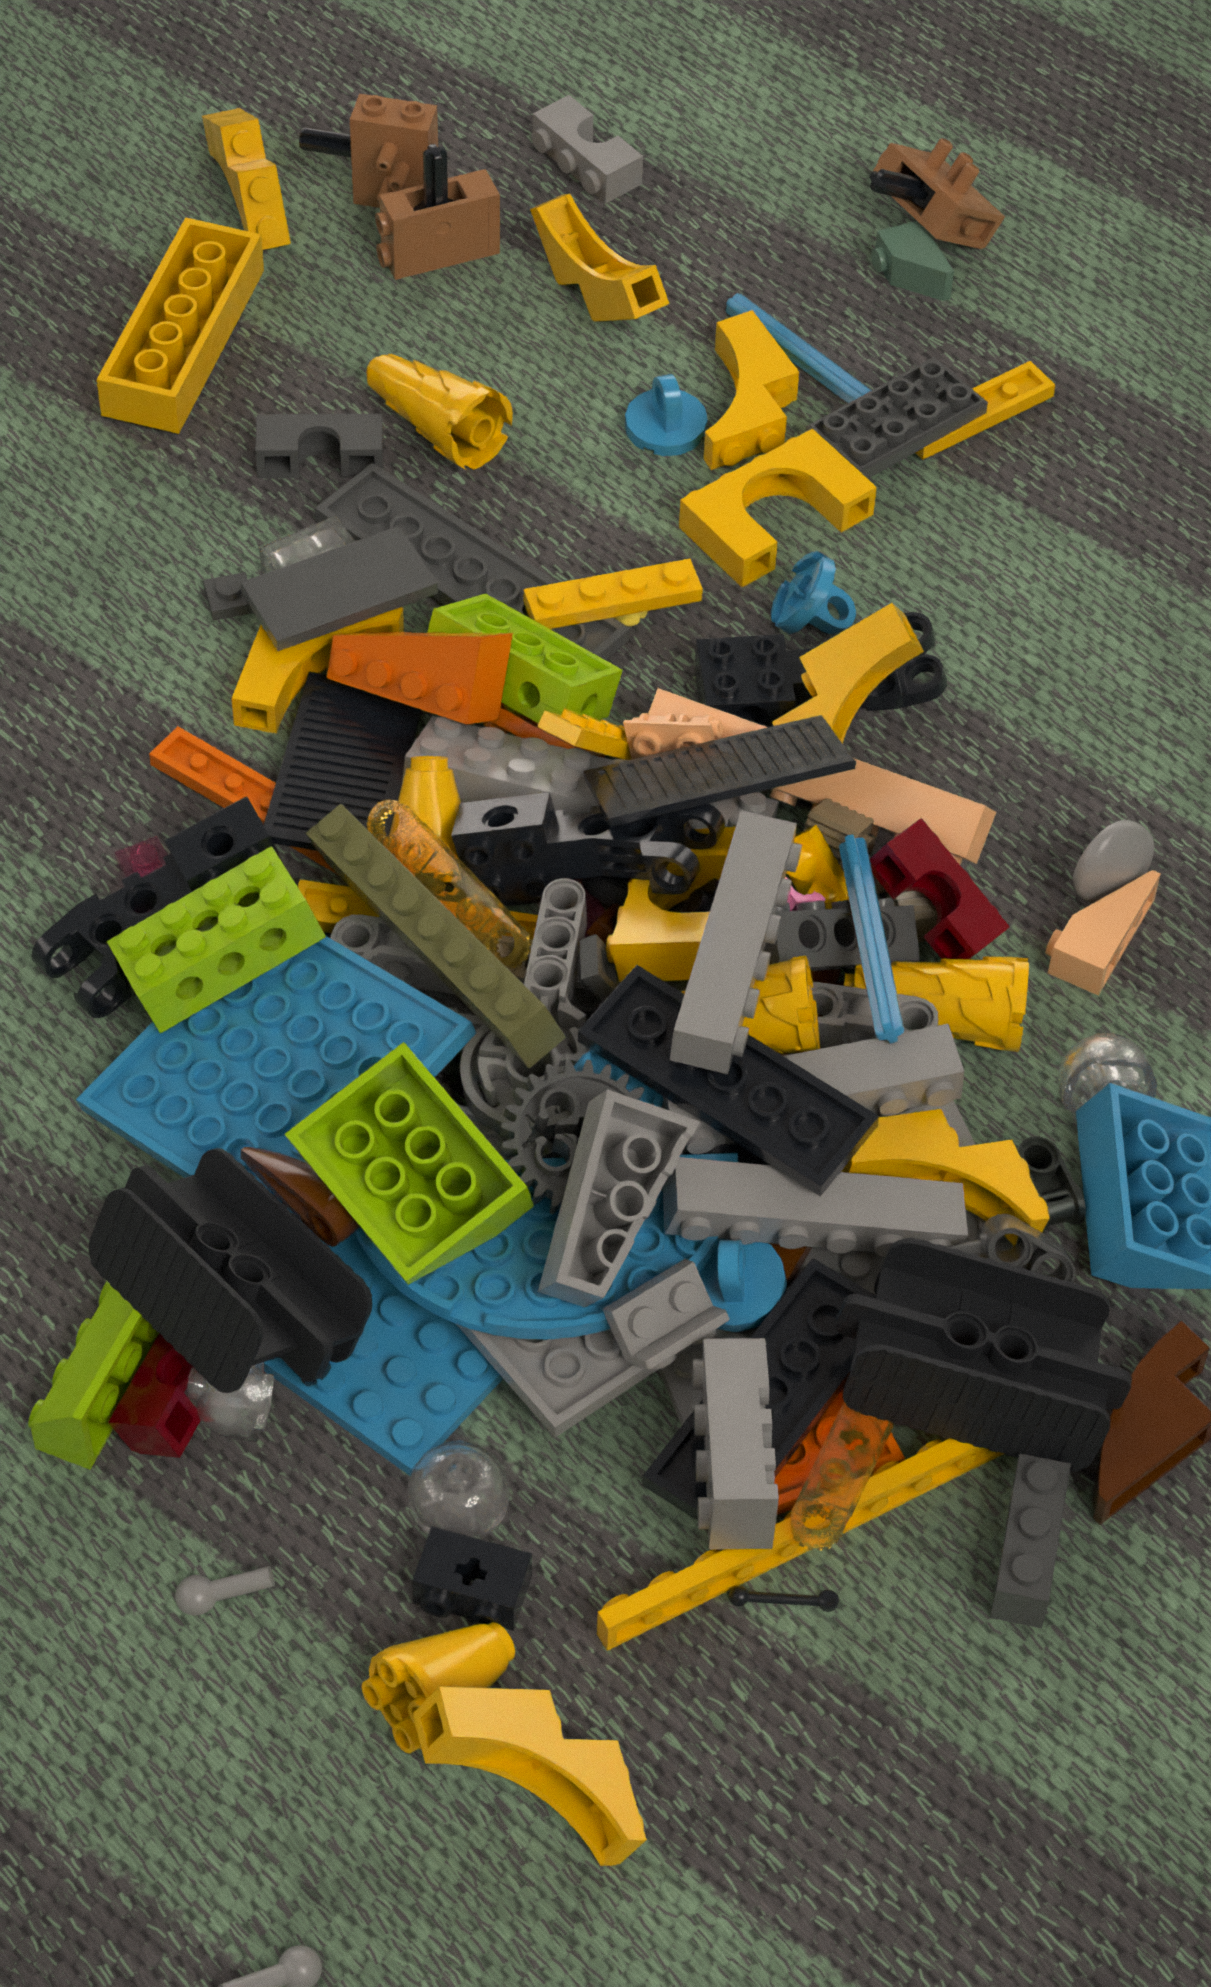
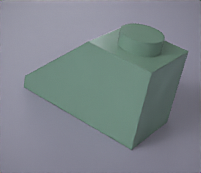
(913, 261)

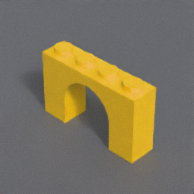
(799, 468)
(661, 939)

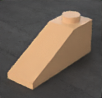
(1100, 934)

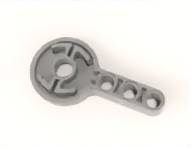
(494, 1065)

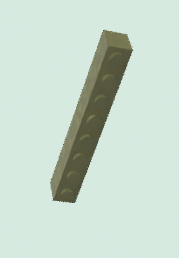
(436, 936)

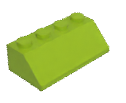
(92, 1381)

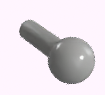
(199, 1594)
(296, 1968)

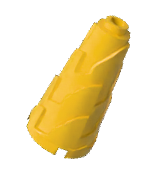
(449, 411)
(975, 997)
(786, 1009)

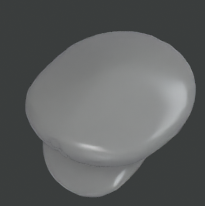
(1113, 860)

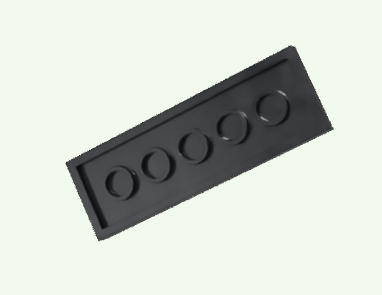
(759, 1104)
(805, 1373)

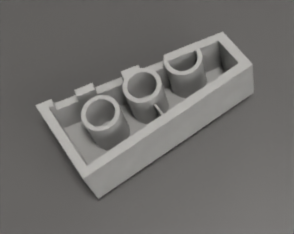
(611, 1189)
(737, 1444)

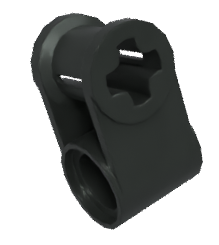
(1053, 1181)

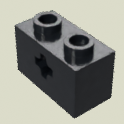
(453, 1560)

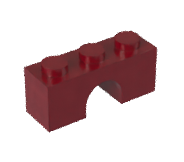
(923, 864)
(154, 1410)

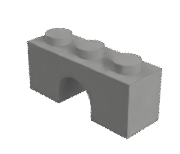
(566, 135)

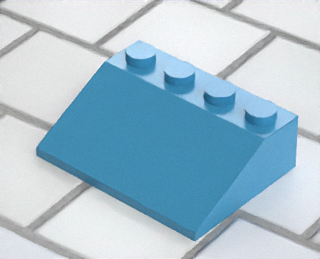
(1146, 1190)

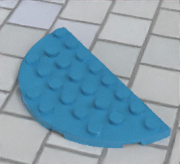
(499, 1281)

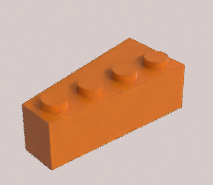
(432, 671)

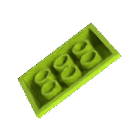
(410, 1166)

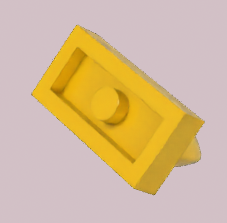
(818, 868)

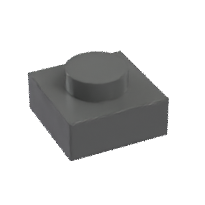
(225, 596)
(595, 969)

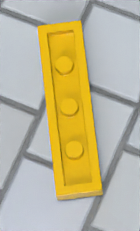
(1006, 397)
(613, 594)
(587, 733)

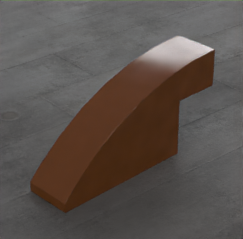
(1155, 1425)

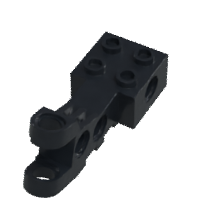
(763, 680)
(525, 844)
(194, 859)

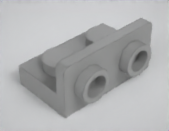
(664, 1317)

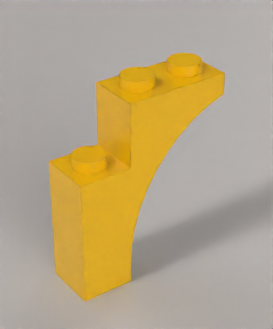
(238, 147)
(577, 255)
(763, 385)
(852, 665)
(275, 677)
(928, 1149)
(522, 1740)

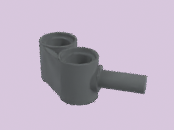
(1027, 1253)

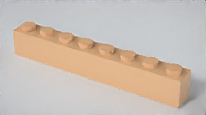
(877, 793)

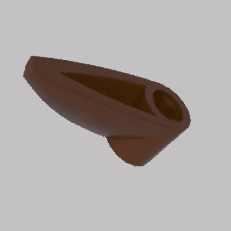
(302, 1193)

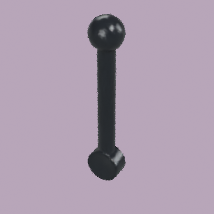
(827, 1599)

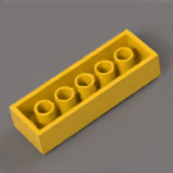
(180, 325)

